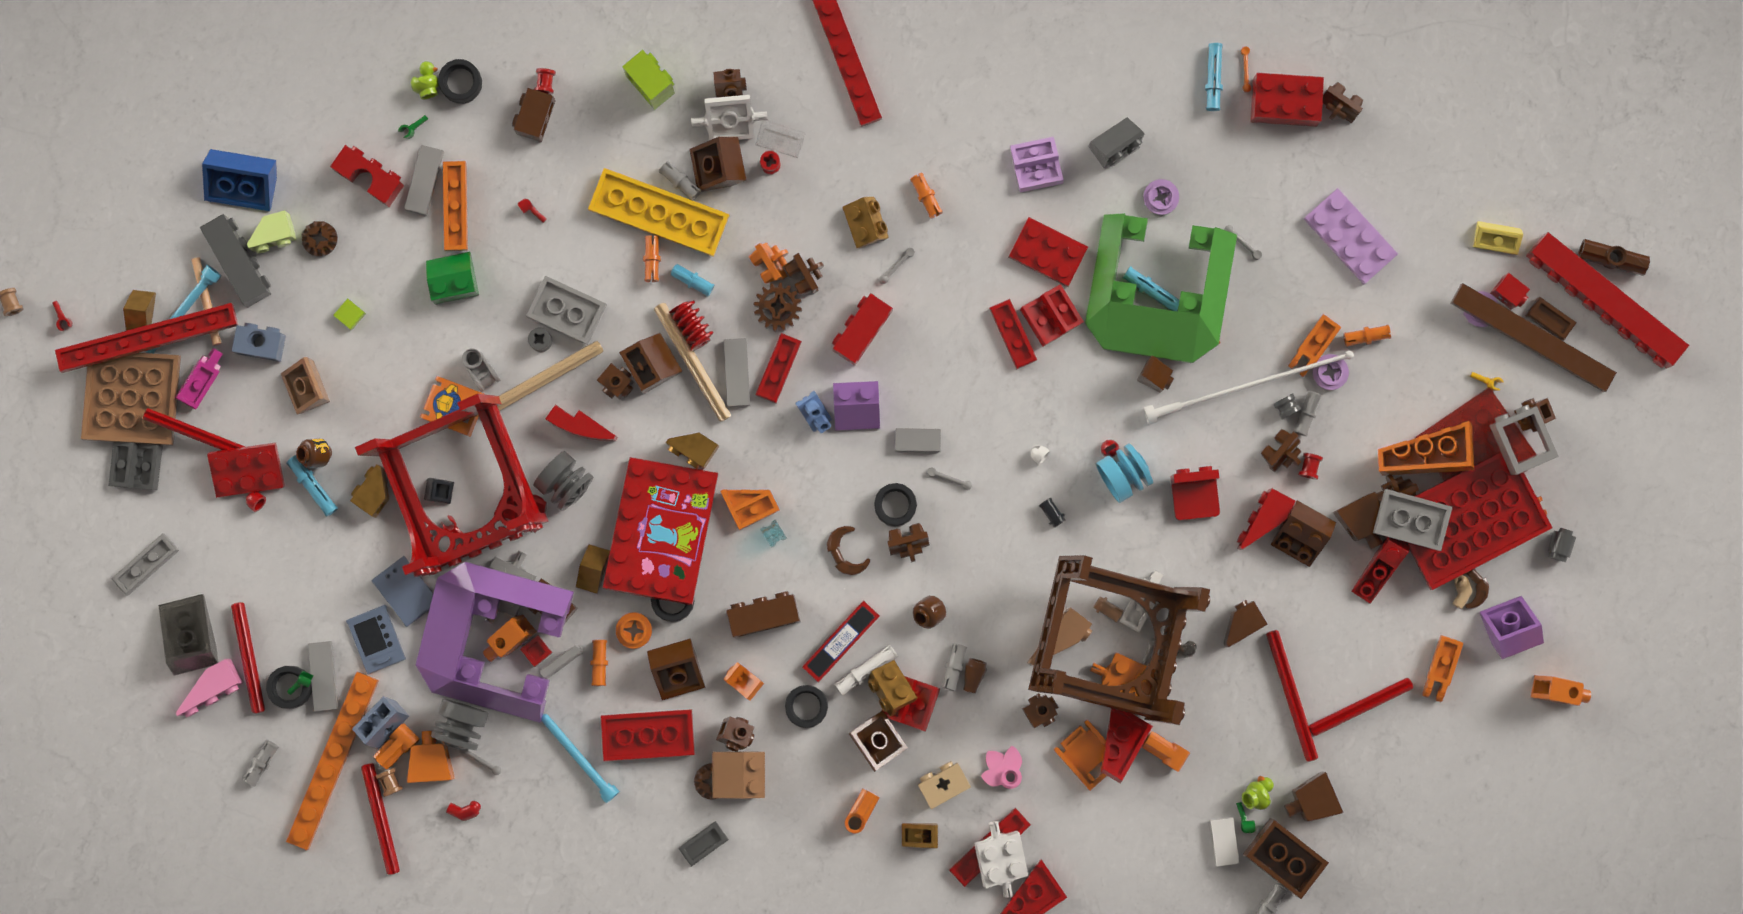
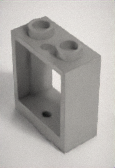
(1505, 447)

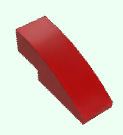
(579, 425)

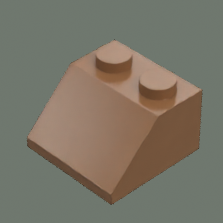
(738, 774)

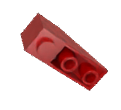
(1272, 512)
(1380, 568)

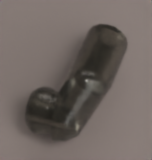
(1187, 650)

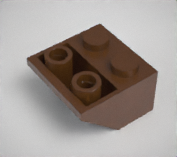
(650, 362)
(1304, 533)

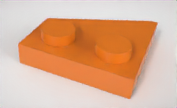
(749, 505)

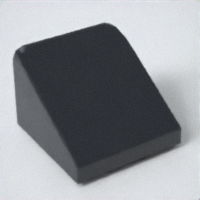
(438, 490)

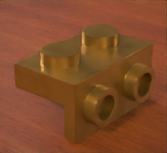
(865, 221)
(891, 687)

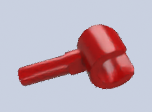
(525, 205)
(61, 317)
(453, 527)

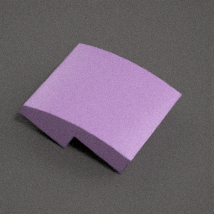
(1036, 164)

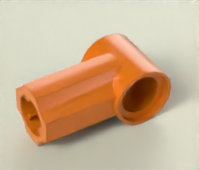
(398, 744)
(1168, 752)
(862, 809)

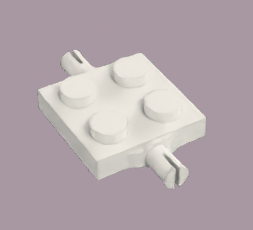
(729, 117)
(1001, 859)

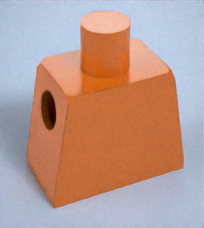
(514, 633)
(1559, 690)
(429, 761)

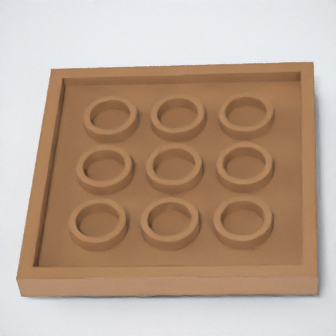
(122, 391)

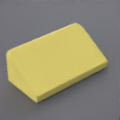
(1497, 238)

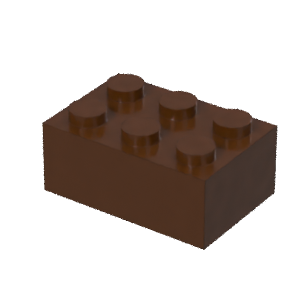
(763, 614)
(1285, 858)

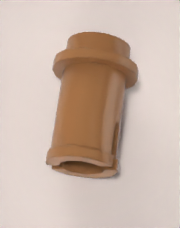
(1108, 609)

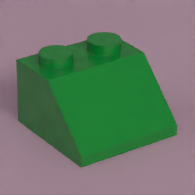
(451, 278)

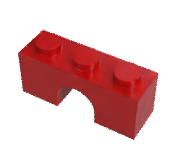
(384, 185)

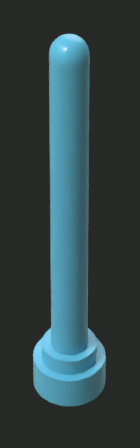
(208, 276)
(607, 791)

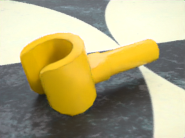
(1489, 381)

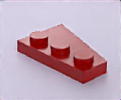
(1123, 741)
(1036, 894)

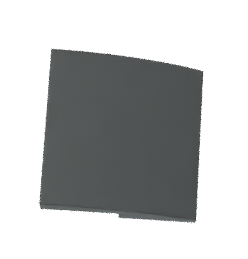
(135, 465)

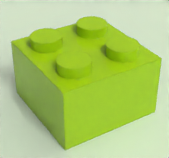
(648, 79)

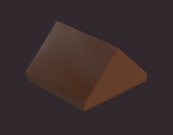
(878, 740)

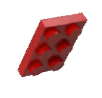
(1048, 252)
(246, 469)

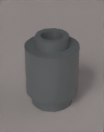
(1561, 545)

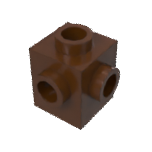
(729, 83)
(613, 374)
(1545, 410)
(1033, 715)
(735, 733)

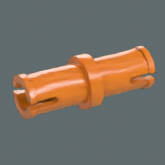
(926, 195)
(651, 258)
(1367, 335)
(599, 663)

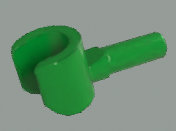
(412, 127)
(304, 679)
(1246, 826)

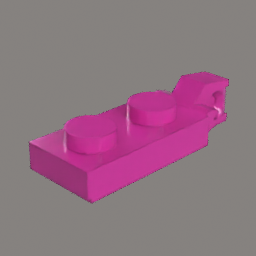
(200, 379)

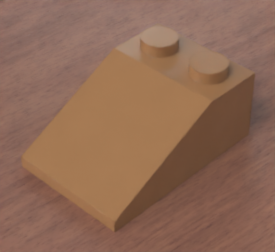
(1071, 631)

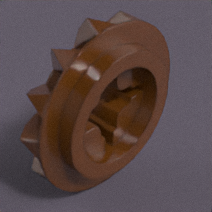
(324, 247)
(702, 787)

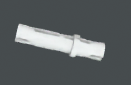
(861, 673)

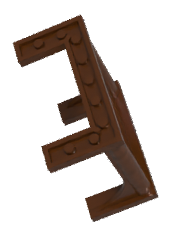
(1177, 600)

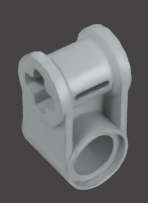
(480, 370)

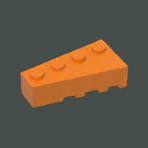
(1430, 453)

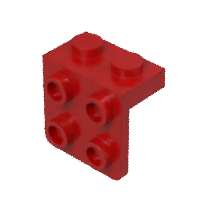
(1195, 493)

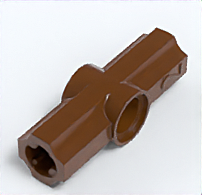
(1627, 260)

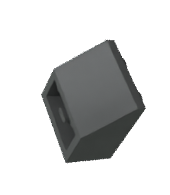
(1117, 141)

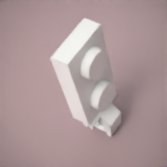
(1134, 615)

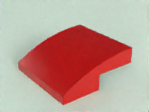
(1051, 315)
(919, 712)

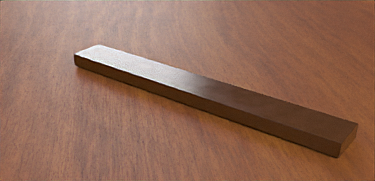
(1533, 337)

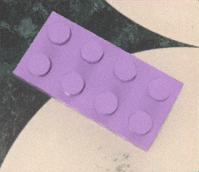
(1350, 236)

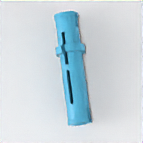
(1213, 102)
(1152, 289)
(312, 486)

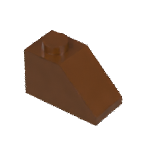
(1156, 375)
(1243, 622)

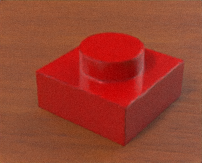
(536, 650)

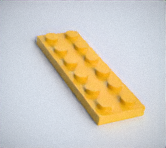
(658, 212)

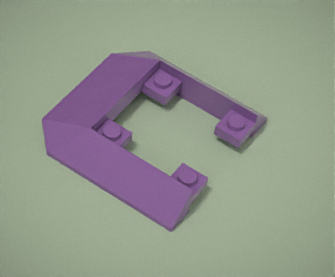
(478, 591)

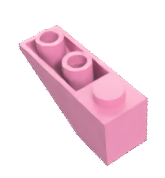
(213, 682)

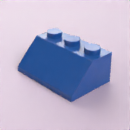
(239, 179)

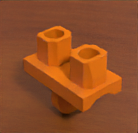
(773, 259)

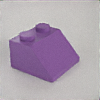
(856, 405)
(1512, 627)

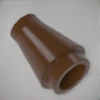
(974, 673)

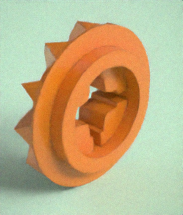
(625, 637)

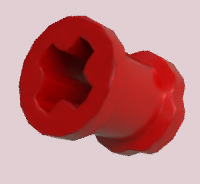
(545, 80)
(766, 156)
(1310, 466)

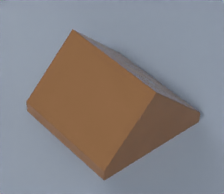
(304, 386)

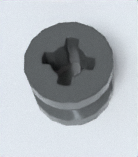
(543, 343)
(1287, 406)

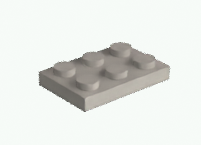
(566, 310)
(1412, 520)

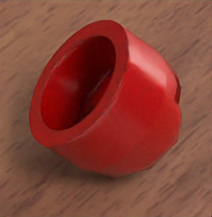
(1112, 453)
(255, 501)

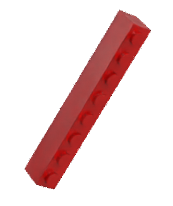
(1607, 300)

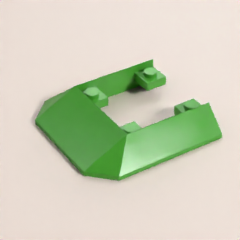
(1155, 331)

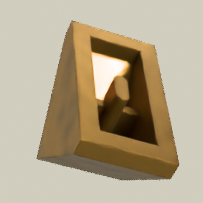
(139, 309)
(592, 568)
(920, 835)

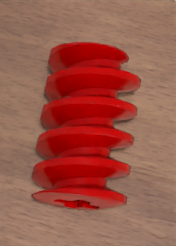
(691, 324)

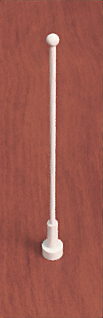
(1151, 414)

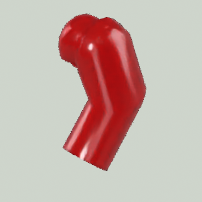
(465, 813)

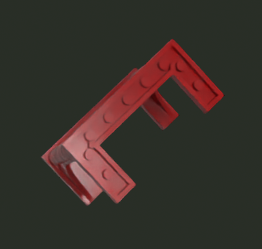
(426, 554)

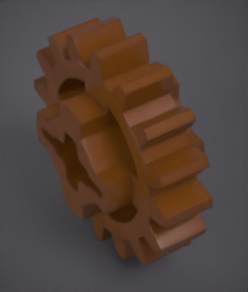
(767, 306)

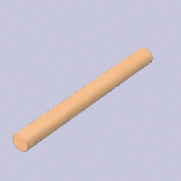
(205, 297)

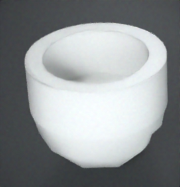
(1039, 454)

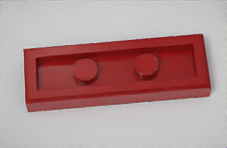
(1013, 334)
(778, 368)

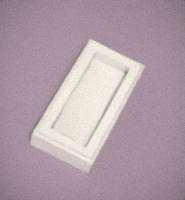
(1224, 841)

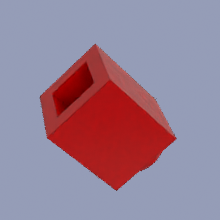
(1510, 291)

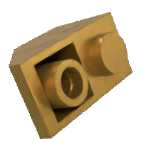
(695, 447)
(373, 492)

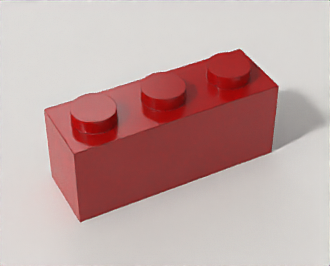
(861, 328)

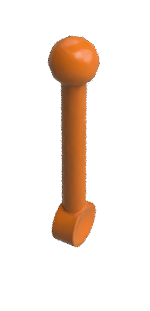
(1245, 52)

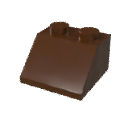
(718, 163)
(675, 669)

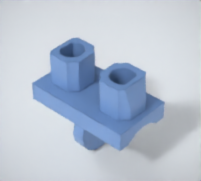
(814, 412)

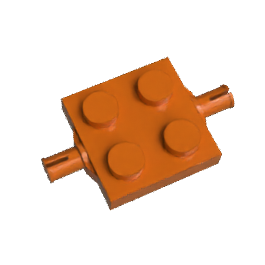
(1122, 671)

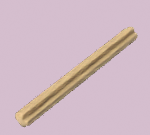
(692, 362)
(550, 374)

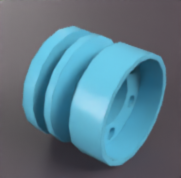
(1125, 472)

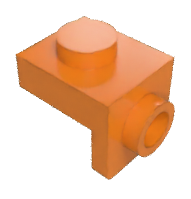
(743, 681)

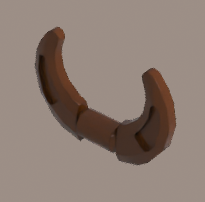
(844, 566)
(1482, 589)

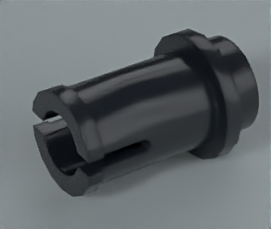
(1052, 512)

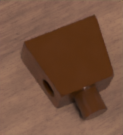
(1360, 519)
(1314, 799)

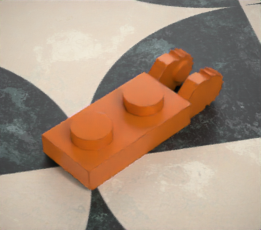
(1316, 342)
(1442, 666)

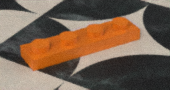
(455, 206)

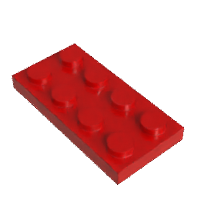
(647, 735)

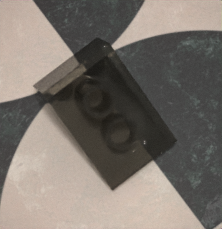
(187, 635)

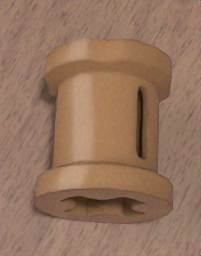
(10, 302)
(389, 782)

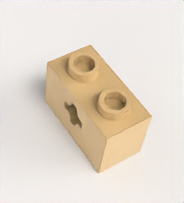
(937, 796)

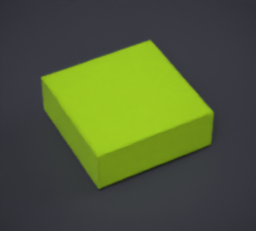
(349, 314)

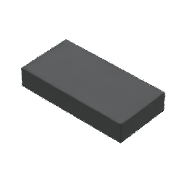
(703, 843)

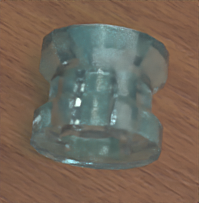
(773, 533)

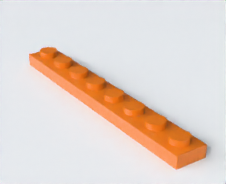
(332, 761)

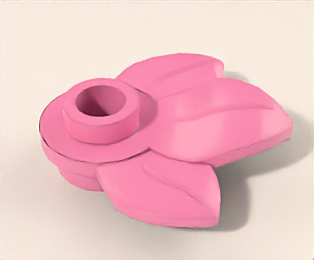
(1000, 766)

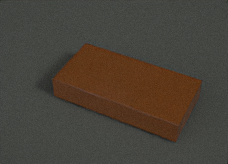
(1550, 319)

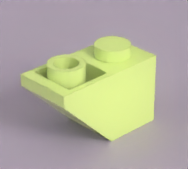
(272, 231)

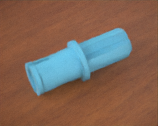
(692, 280)

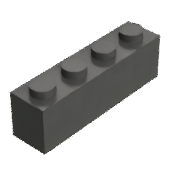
(235, 260)

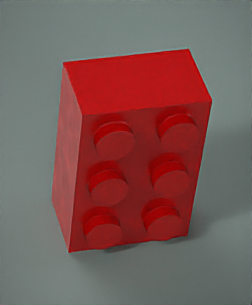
(1287, 99)

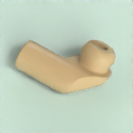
(1464, 591)

